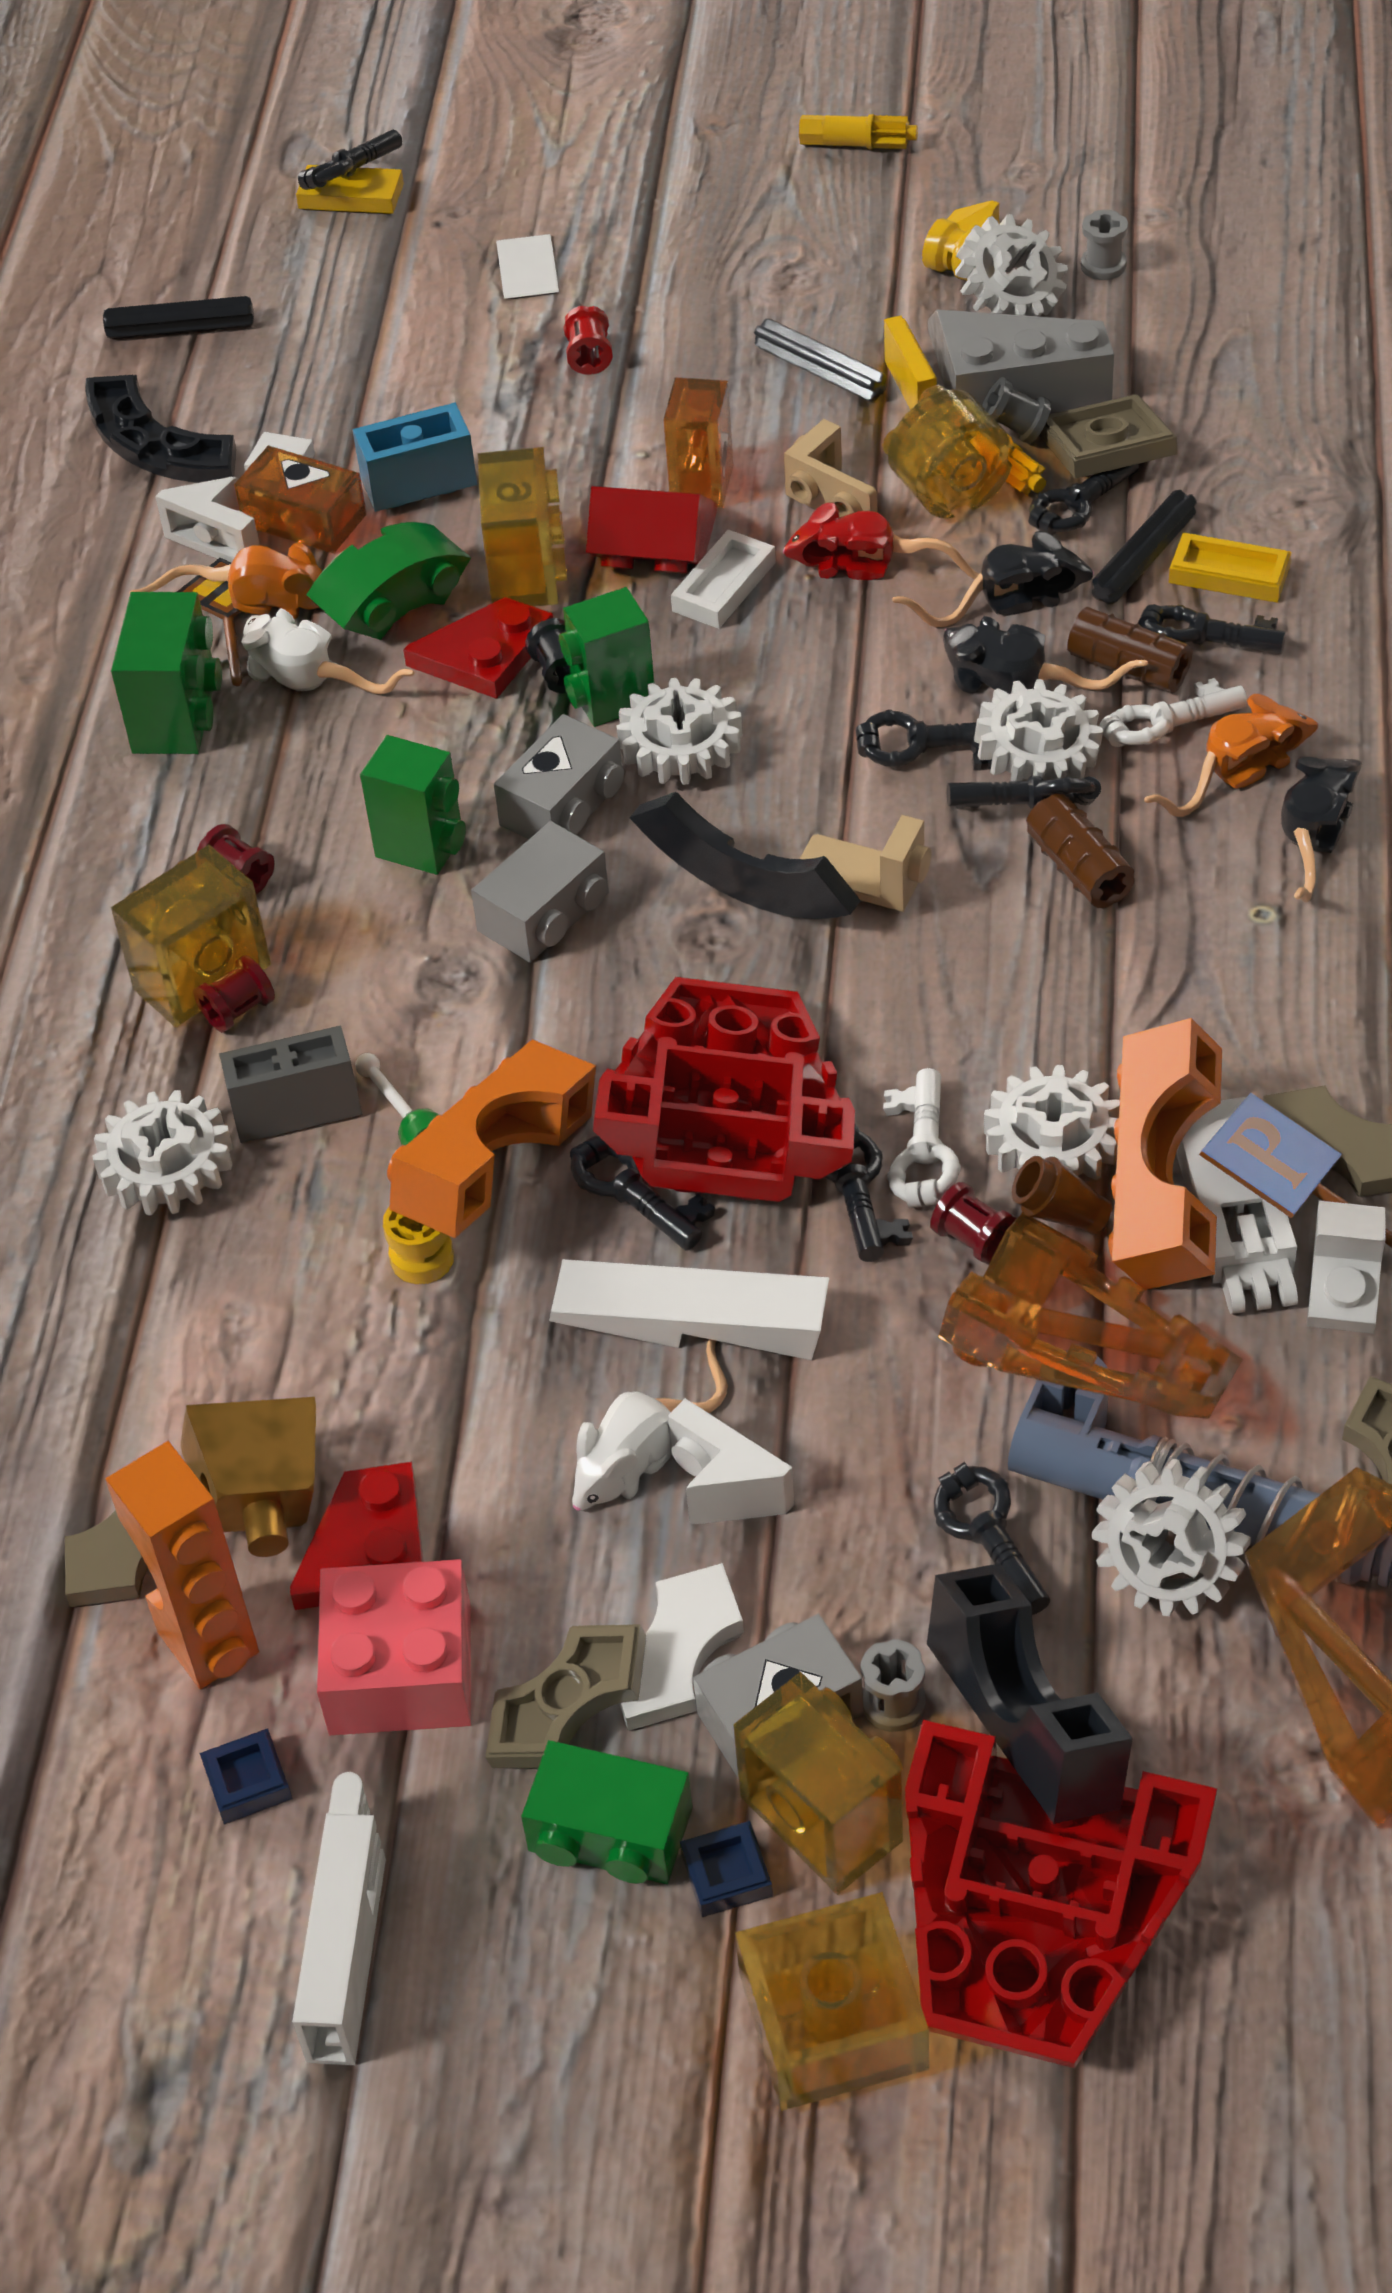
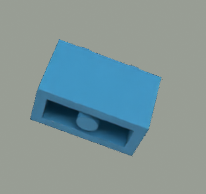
(415, 457)

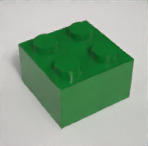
(166, 672)

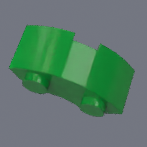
(389, 577)

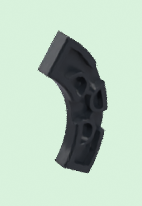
(139, 439)
(773, 884)

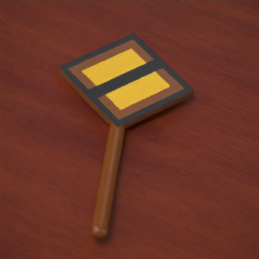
(216, 600)

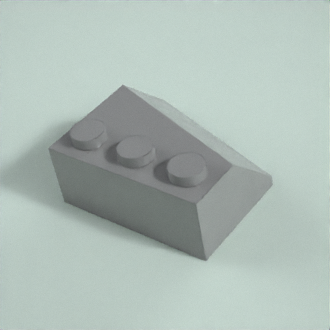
(1040, 355)

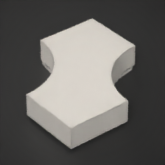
(690, 1623)

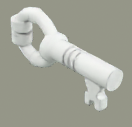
(1164, 717)
(924, 1145)

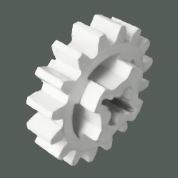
(1000, 248)
(679, 730)
(1038, 733)
(1053, 1119)
(168, 1150)
(1194, 1547)

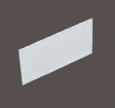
(527, 266)

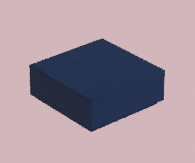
(246, 1776)
(726, 1869)

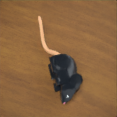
(1016, 577)
(1003, 657)
(1315, 809)

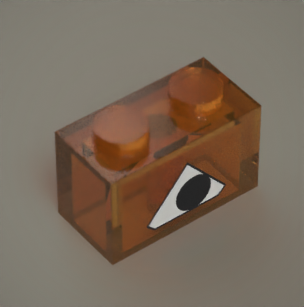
(699, 438)
(301, 498)

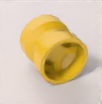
(942, 246)
(416, 1250)

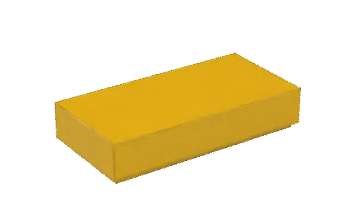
(365, 191)
(906, 360)
(1230, 567)

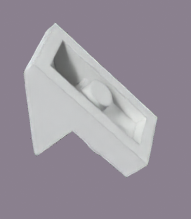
(207, 518)
(1346, 1267)
(731, 1472)

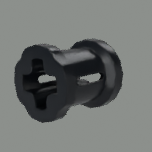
(544, 647)

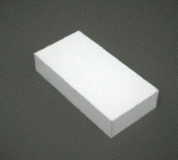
(723, 579)

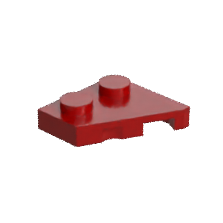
(479, 649)
(365, 1524)

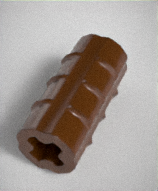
(1114, 642)
(1080, 851)

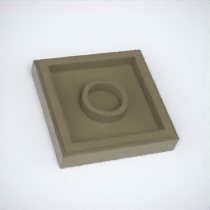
(1108, 436)

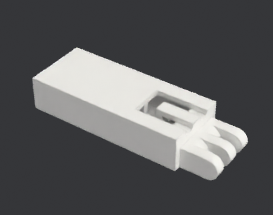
(1268, 1244)
(340, 1928)

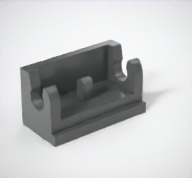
(290, 1084)

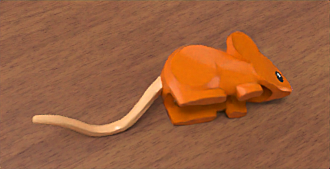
(259, 579)
(1243, 747)

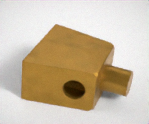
(255, 1465)

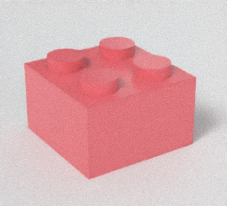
(394, 1647)

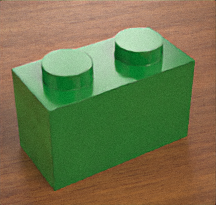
(607, 654)
(412, 804)
(607, 1813)

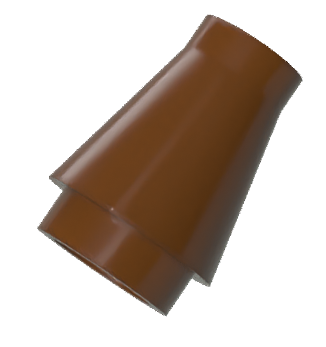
(1058, 1195)

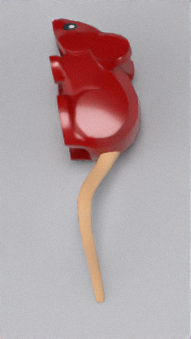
(856, 543)

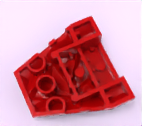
(726, 1094)
(1032, 1919)

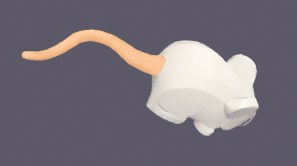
(299, 655)
(631, 1442)

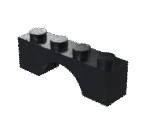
(1065, 1749)

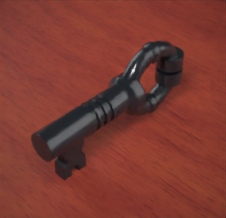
(346, 162)
(1078, 500)
(1201, 628)
(918, 737)
(1022, 792)
(853, 1182)
(629, 1187)
(988, 1526)

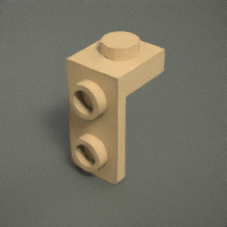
(815, 475)
(876, 875)

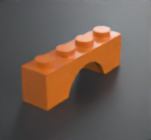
(1165, 1086)
(449, 1167)
(185, 1548)

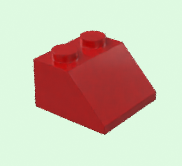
(649, 527)

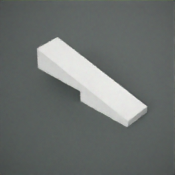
(721, 1305)

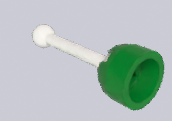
(413, 1121)

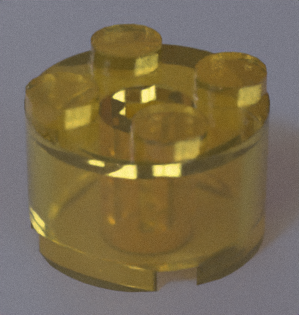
(949, 451)

